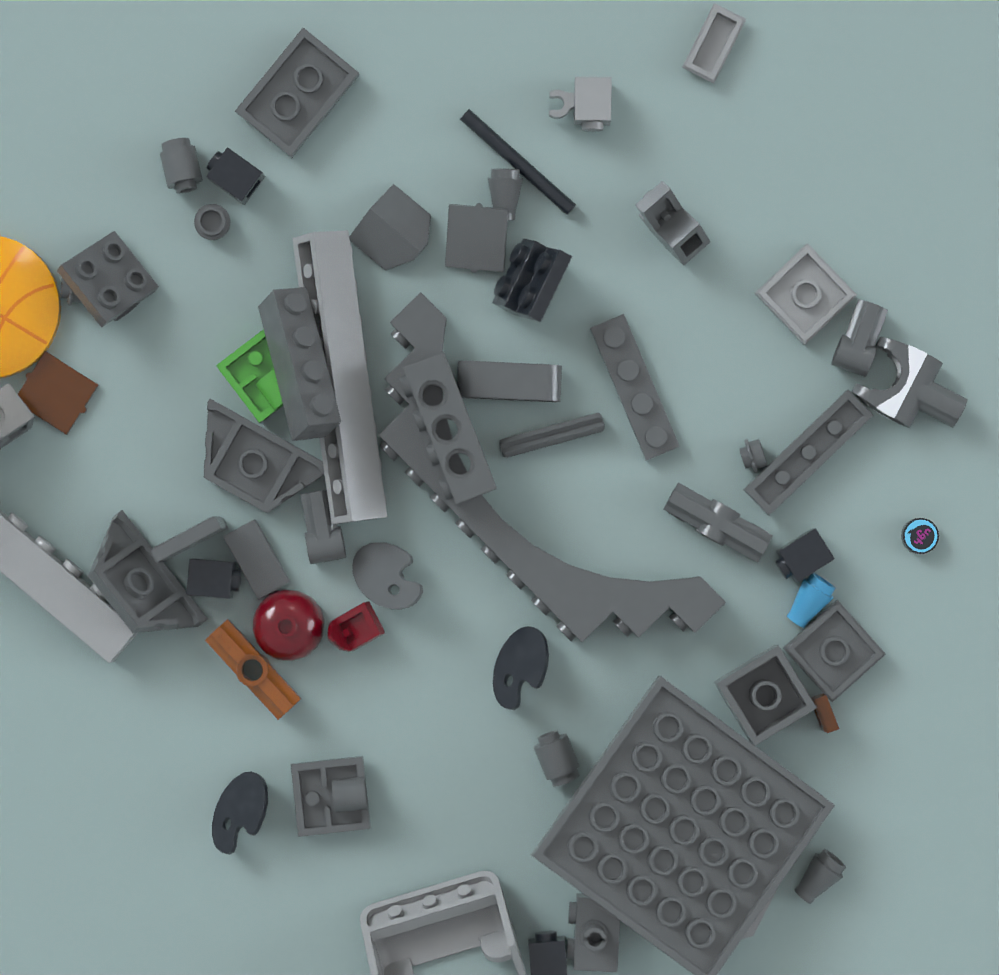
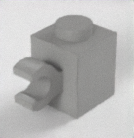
(590, 102)

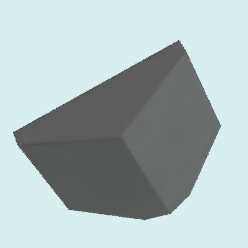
(393, 230)

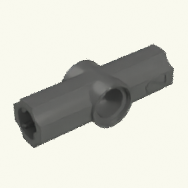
(718, 522)

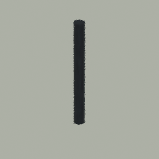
(518, 162)

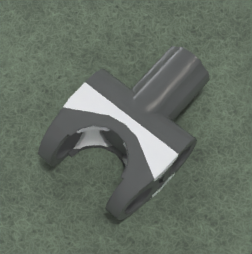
(913, 388)

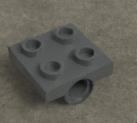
(108, 279)
(330, 796)

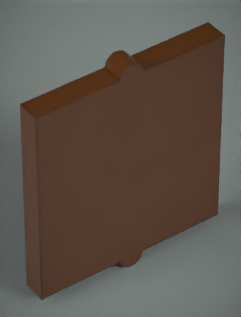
(57, 392)

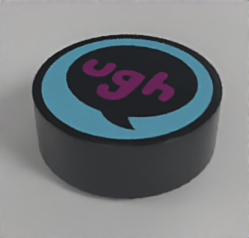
(920, 535)

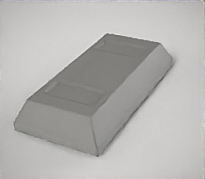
(714, 43)

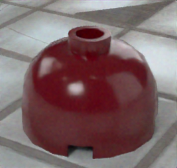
(288, 625)

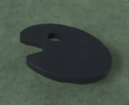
(526, 659)
(245, 804)

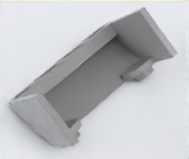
(439, 924)

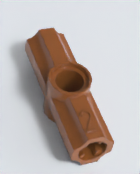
(235, 652)

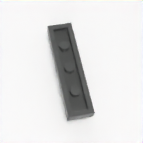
(634, 387)
(808, 452)

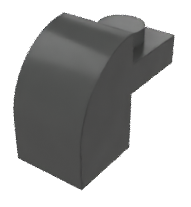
(672, 223)

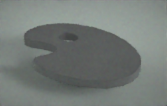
(381, 567)

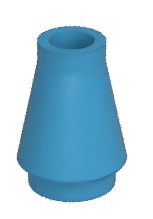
(810, 599)

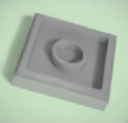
(805, 294)

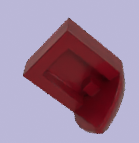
(355, 628)

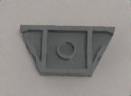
(254, 461)
(138, 587)

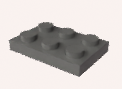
(297, 92)

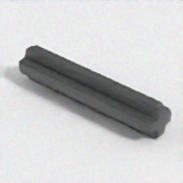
(552, 435)

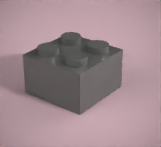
(765, 695)

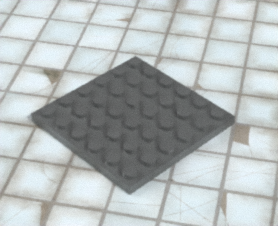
(683, 829)

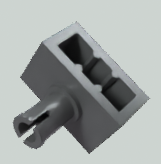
(595, 936)

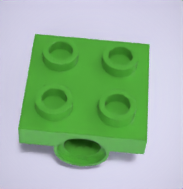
(253, 377)

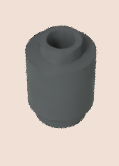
(180, 165)
(557, 758)

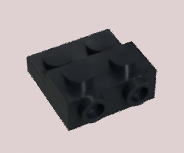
(531, 279)

